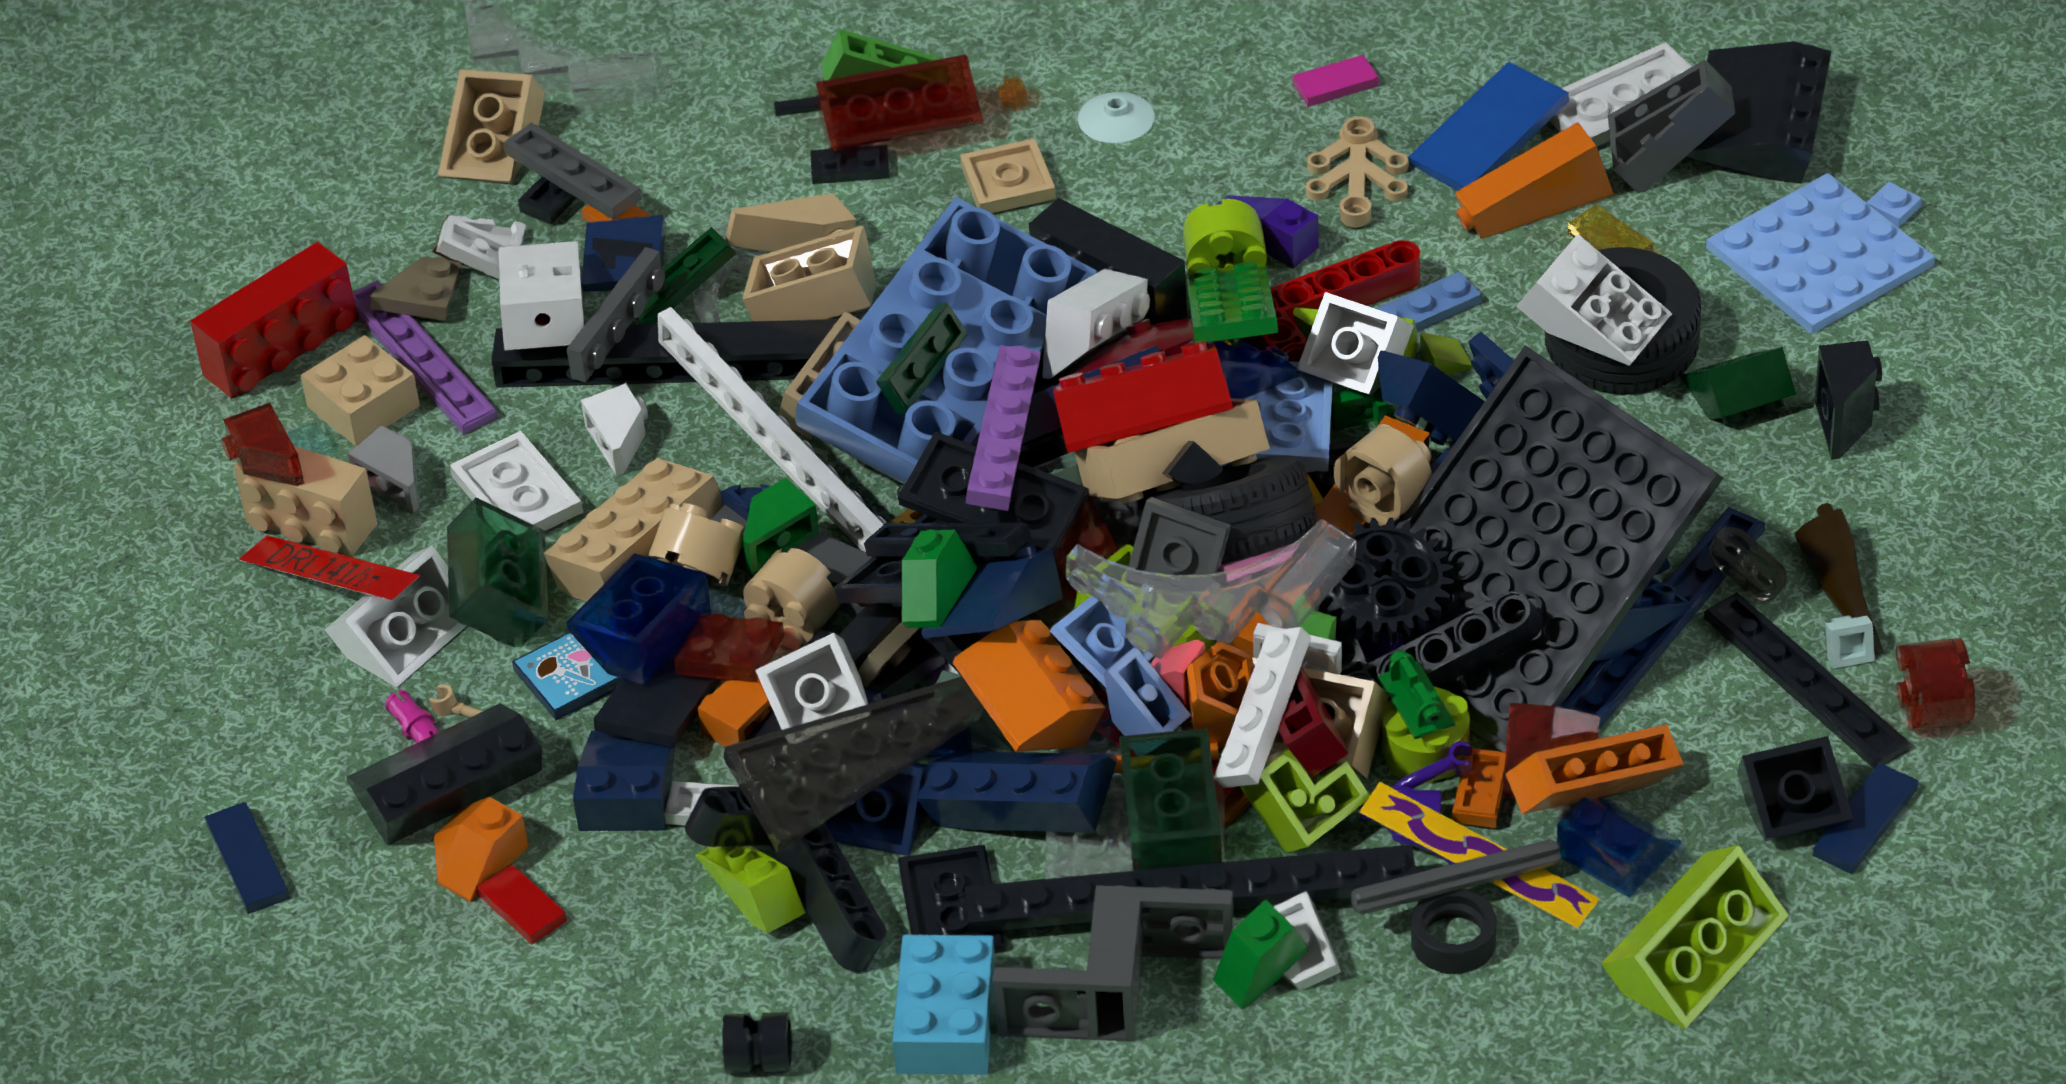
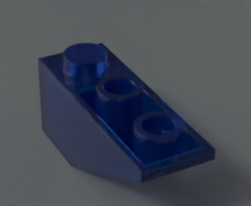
(1251, 369)

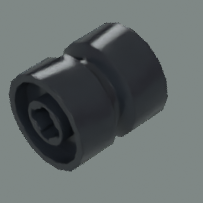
(757, 1042)

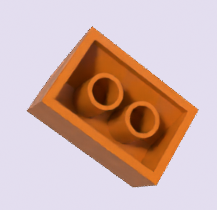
(1030, 688)

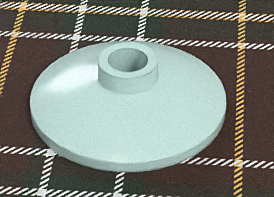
(1116, 117)

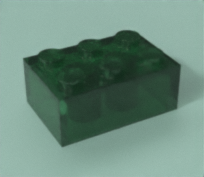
(497, 573)
(1170, 799)

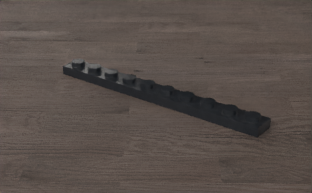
(1252, 881)

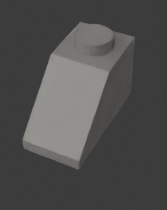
(389, 466)

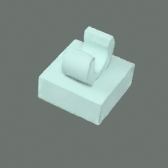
(1849, 641)

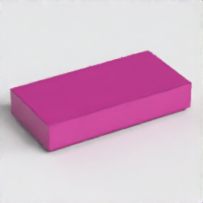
(1335, 80)

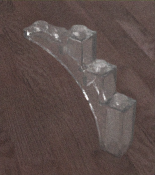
(1221, 603)

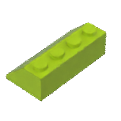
(1696, 936)

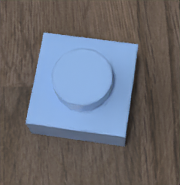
(1895, 203)

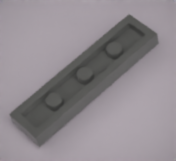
(572, 171)
(615, 314)

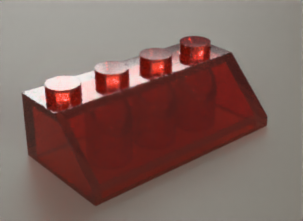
(898, 103)

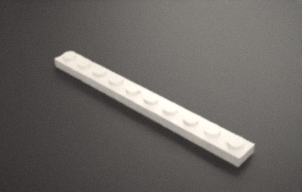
(767, 429)

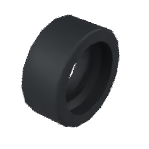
(1454, 957)

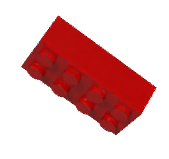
(274, 320)

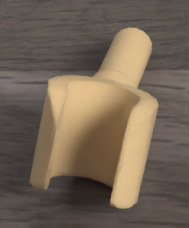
(449, 705)

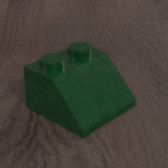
(1742, 384)

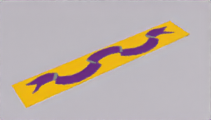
(1462, 844)

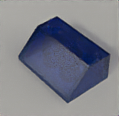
(641, 616)

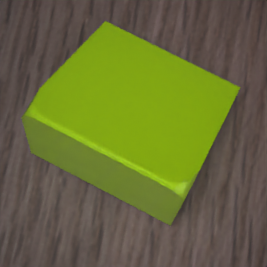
(1444, 353)

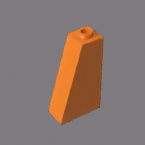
(1535, 184)

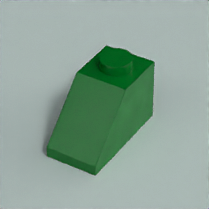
(778, 520)
(934, 577)
(1258, 955)

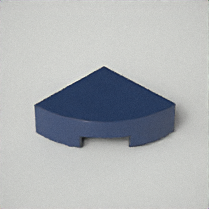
(740, 498)

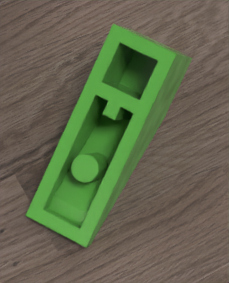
(860, 54)

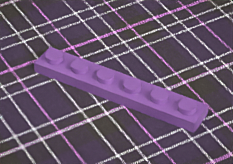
(1003, 428)

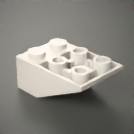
(1594, 304)

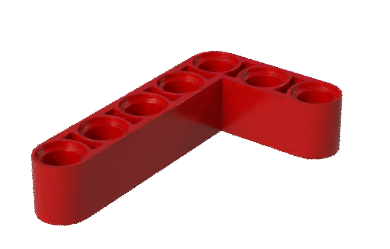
(1360, 279)

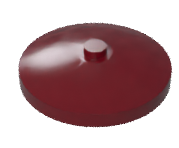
(1140, 336)

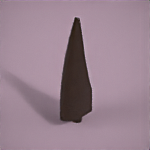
(1833, 560)

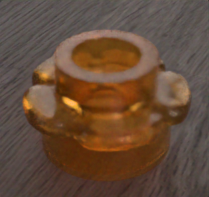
(1013, 93)

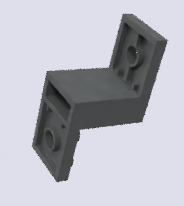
(1105, 997)

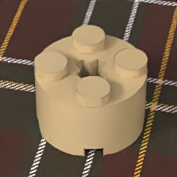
(1383, 474)
(697, 542)
(792, 591)

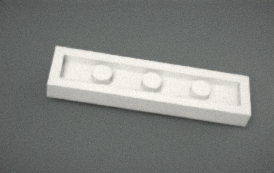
(1262, 707)

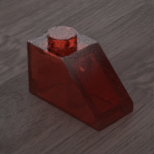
(262, 446)

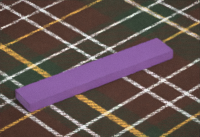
(425, 359)

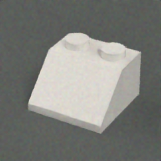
(1348, 341)
(813, 682)

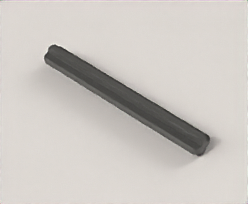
(1455, 877)

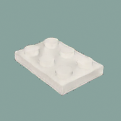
(517, 481)

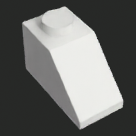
(616, 424)

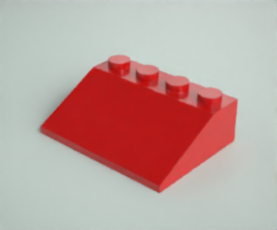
(1141, 396)

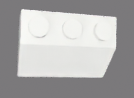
(1091, 317)
(402, 633)

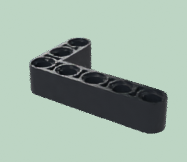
(1456, 637)
(817, 869)

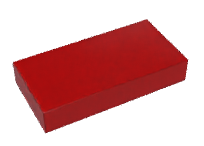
(521, 904)

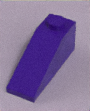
(1287, 228)

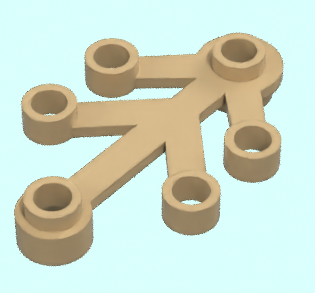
(1357, 137)

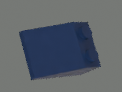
(1003, 592)
(622, 784)

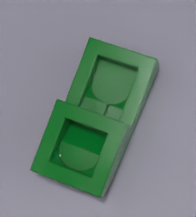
(1357, 408)

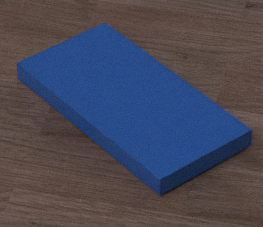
(1489, 127)

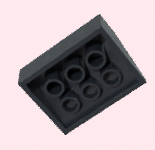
(1776, 109)

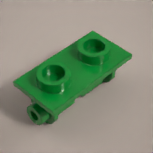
(1415, 696)

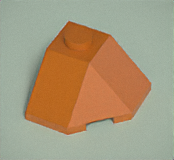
(1217, 689)
(477, 845)

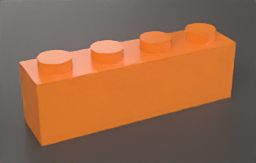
(1594, 769)

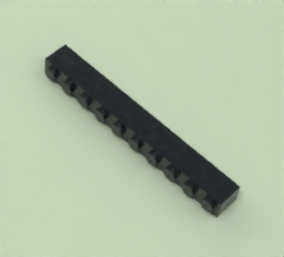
(753, 347)

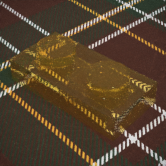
(1606, 231)

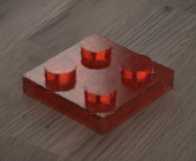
(729, 647)

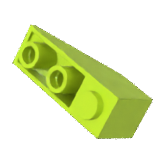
(755, 884)

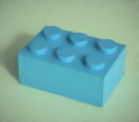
(944, 1004)

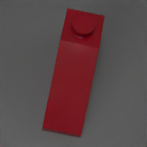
(1310, 729)

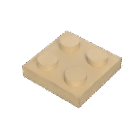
(1008, 176)

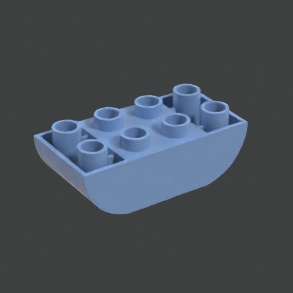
(1000, 293)

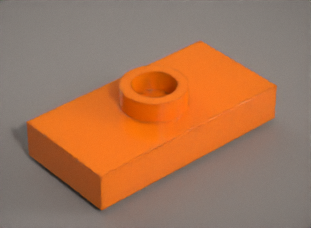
(1481, 790)

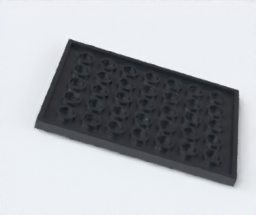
(1559, 504)

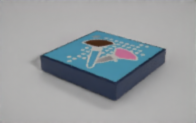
(564, 676)

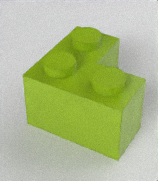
(1303, 807)

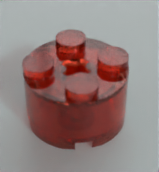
(1935, 684)

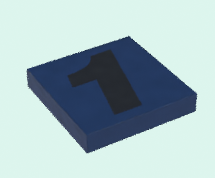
(615, 246)

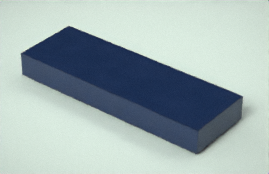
(1872, 811)
(246, 857)

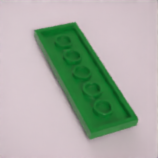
(1231, 303)

